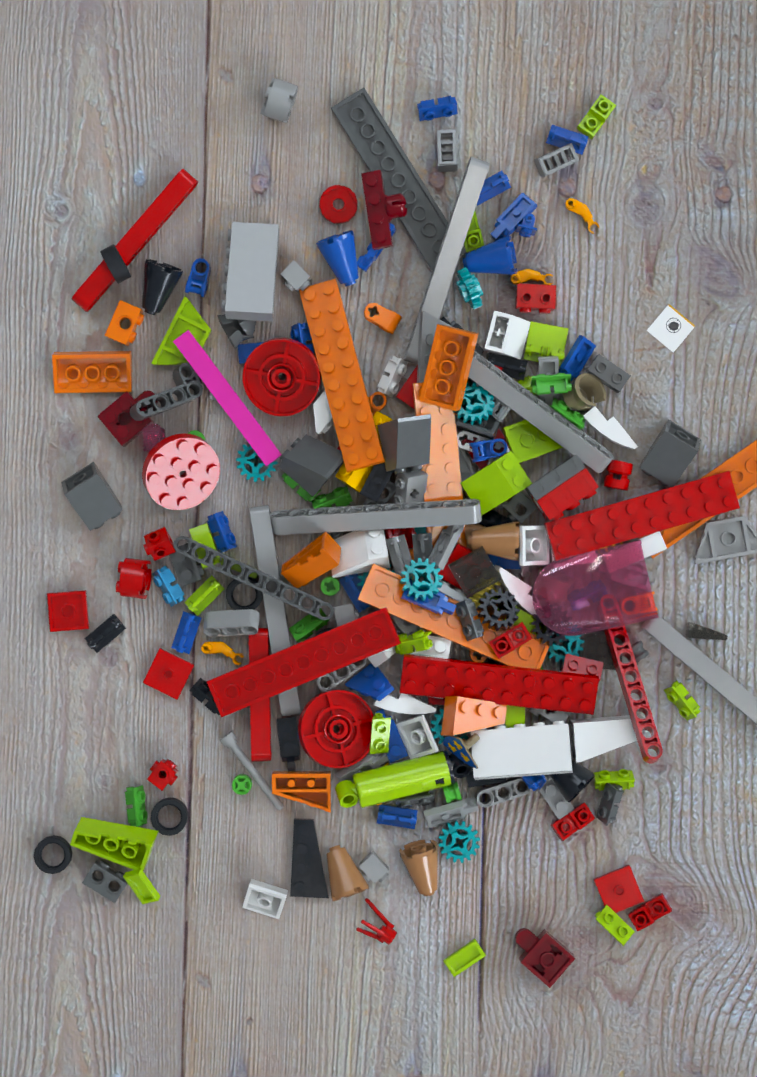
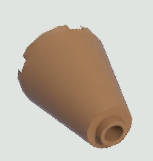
(497, 540)
(422, 865)
(343, 874)

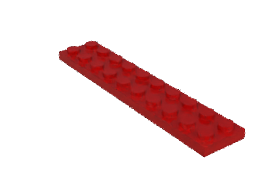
(642, 515)
(304, 662)
(499, 684)

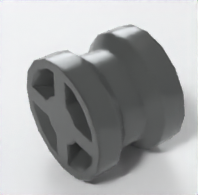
(638, 651)

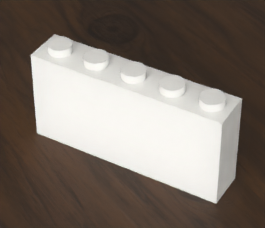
(522, 751)

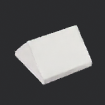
(533, 545)
(417, 736)
(265, 898)

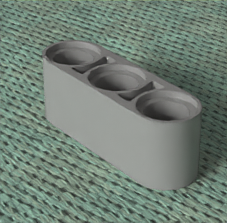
(231, 623)
(336, 679)
(493, 789)

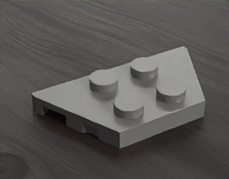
(427, 331)
(726, 540)

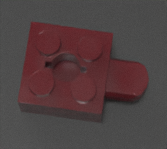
(118, 418)
(543, 955)

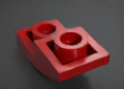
(510, 640)
(573, 821)
(649, 912)

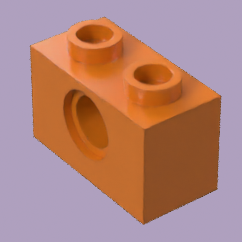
(122, 312)

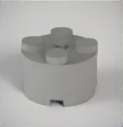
(279, 100)

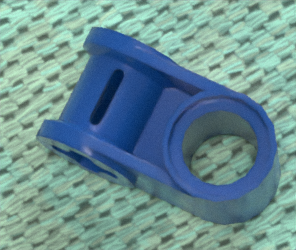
(198, 279)
(486, 449)

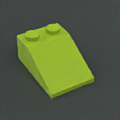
(496, 482)

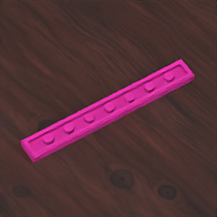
(227, 398)

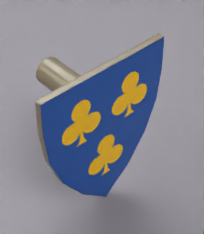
(460, 748)

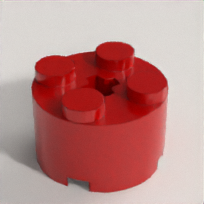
(134, 578)

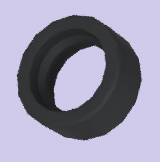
(115, 264)
(233, 604)
(174, 830)
(38, 854)

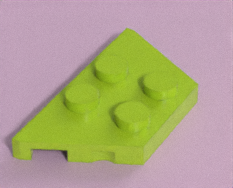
(185, 319)

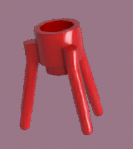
(385, 933)

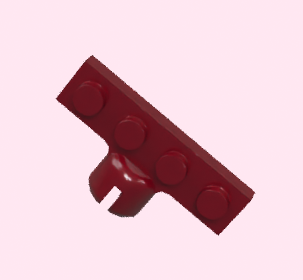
(381, 209)

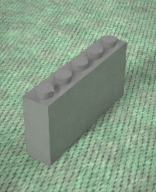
(251, 271)

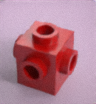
(159, 544)
(158, 778)

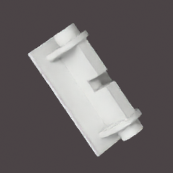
(389, 385)

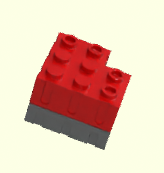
(562, 488)

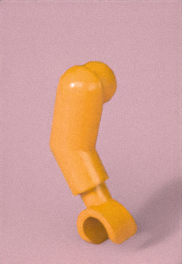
(581, 209)
(528, 274)
(221, 647)

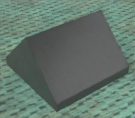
(486, 429)

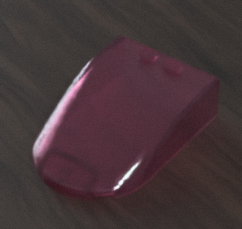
(595, 590)

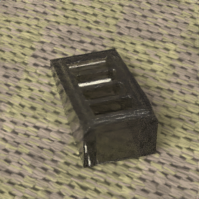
(699, 632)

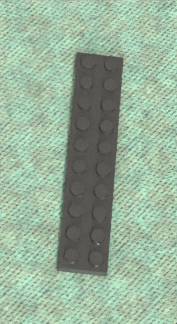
(383, 152)

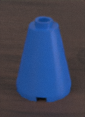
(341, 256)
(492, 258)

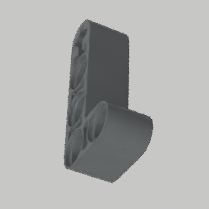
(165, 398)

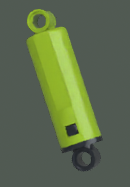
(401, 779)

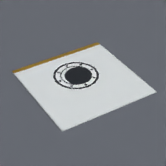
(671, 328)

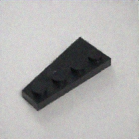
(307, 867)

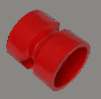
(619, 468)

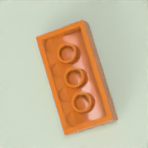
(448, 367)
(92, 371)

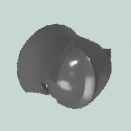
(237, 329)

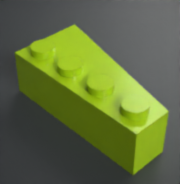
(115, 842)

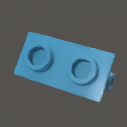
(170, 593)

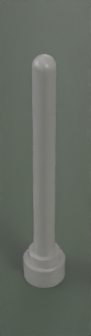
(230, 741)

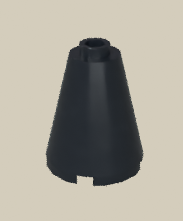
(158, 285)
(572, 783)

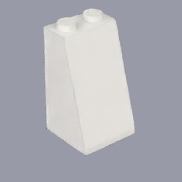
(600, 735)

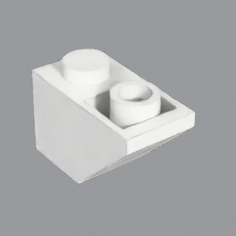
(322, 414)

